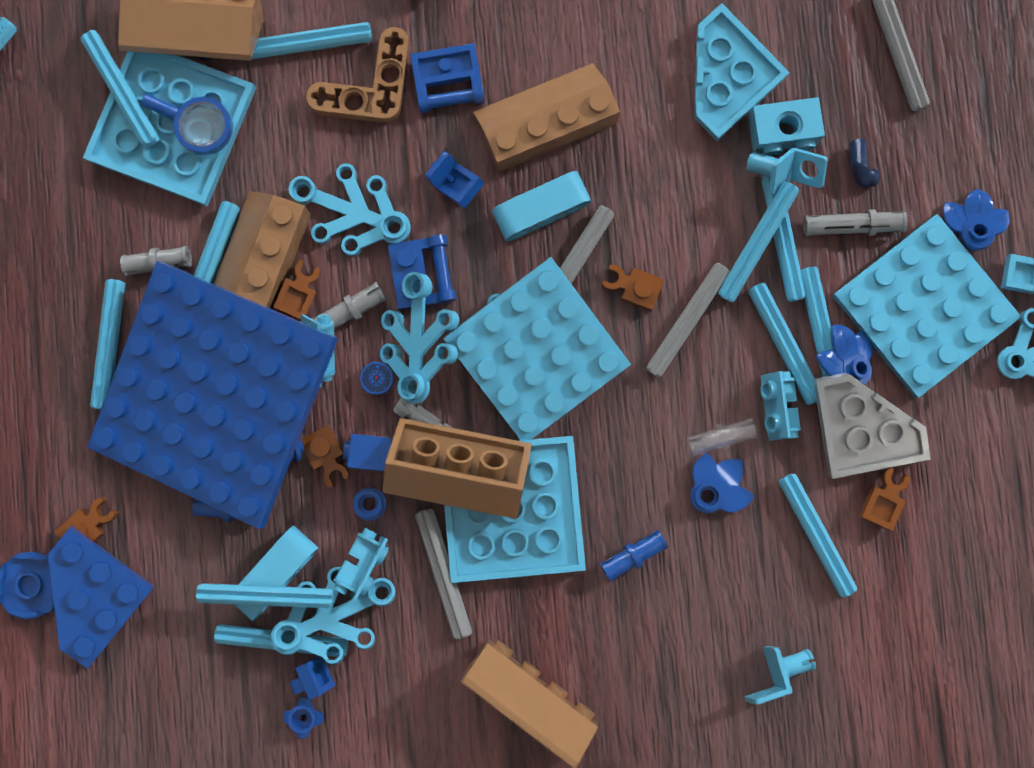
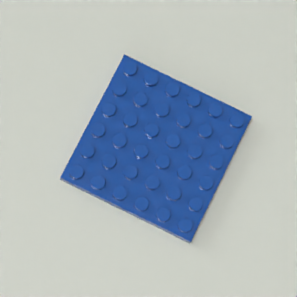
(212, 393)

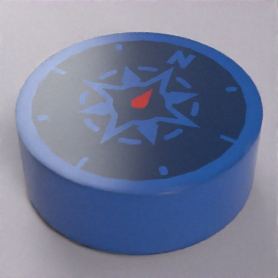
(377, 378)

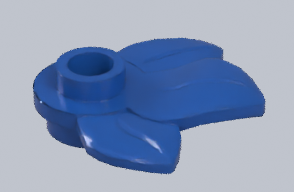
(976, 215)
(847, 354)
(722, 482)

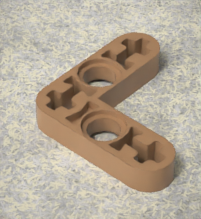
(371, 96)

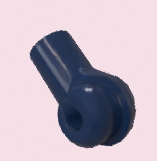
(859, 163)

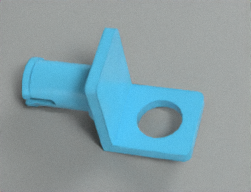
(788, 168)
(780, 671)

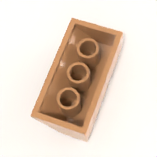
(191, 27)
(547, 116)
(262, 247)
(456, 468)
(531, 702)

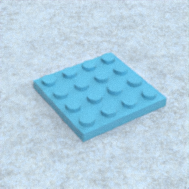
(167, 162)
(926, 306)
(537, 350)
(543, 536)

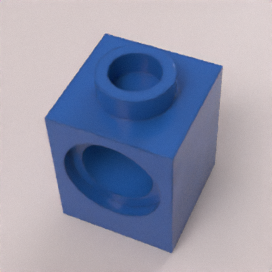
(367, 452)

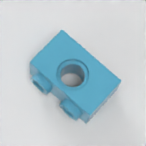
(801, 115)

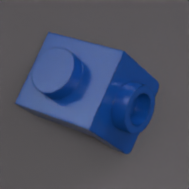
(453, 180)

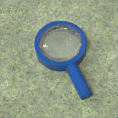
(199, 123)

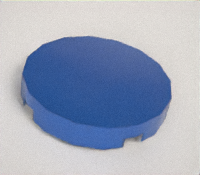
(26, 585)

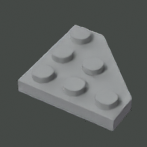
(864, 429)

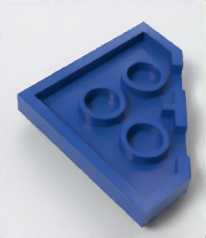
(90, 595)

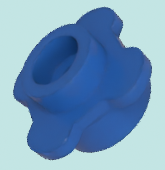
(299, 726)

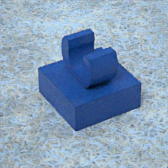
(313, 678)

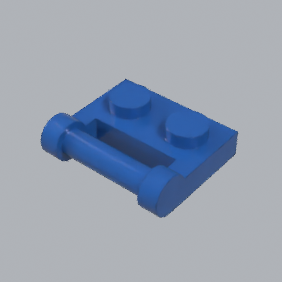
(443, 68)
(409, 257)

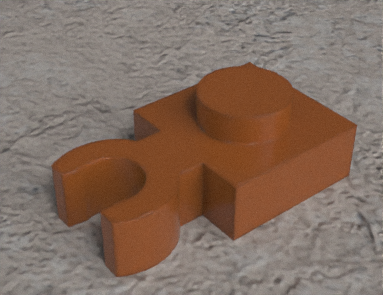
(639, 288)
(295, 296)
(323, 450)
(884, 505)
(89, 523)

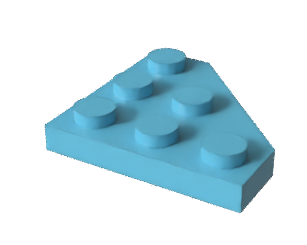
(730, 72)

